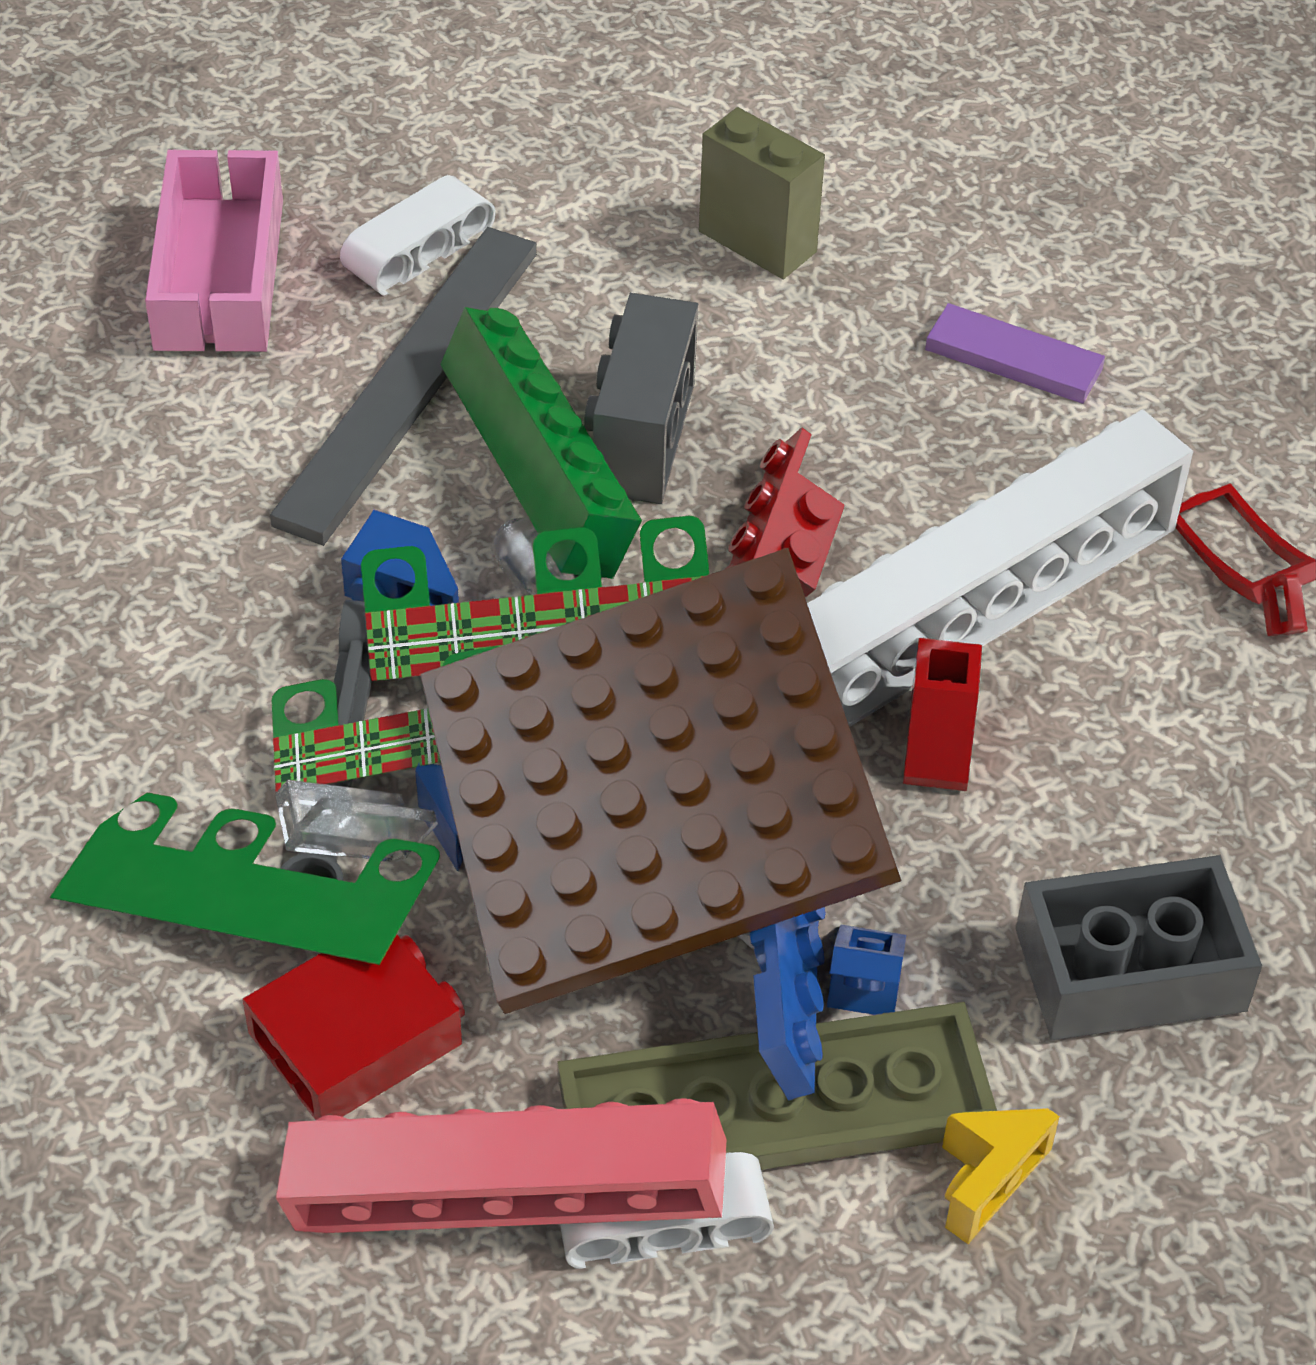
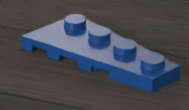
(789, 999)

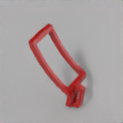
(1263, 590)

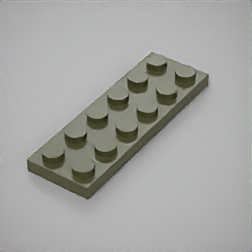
(877, 1088)

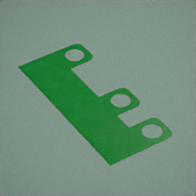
(234, 896)

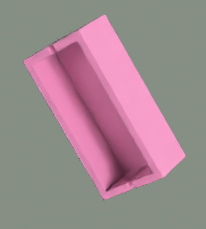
(215, 255)

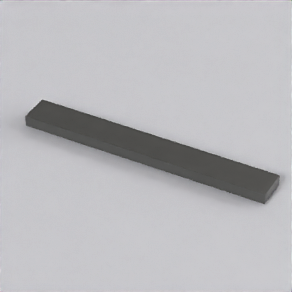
(398, 391)

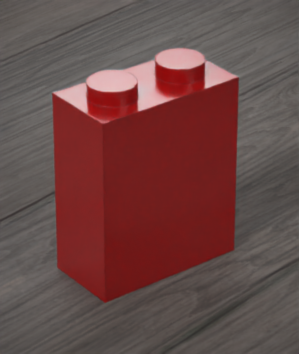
(354, 1026)

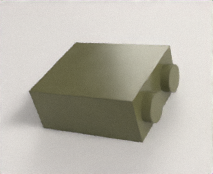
(760, 192)

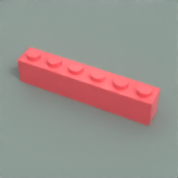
(504, 1168)

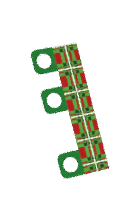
(413, 637)
(337, 753)

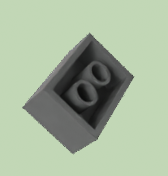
(644, 392)
(1137, 947)

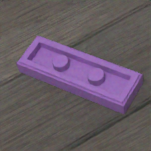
(1015, 353)

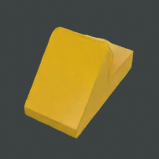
(998, 1157)

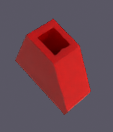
(942, 714)

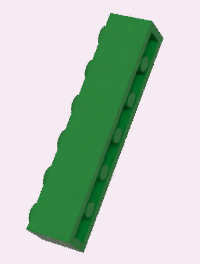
(538, 439)

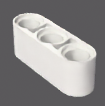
(415, 233)
(743, 1215)

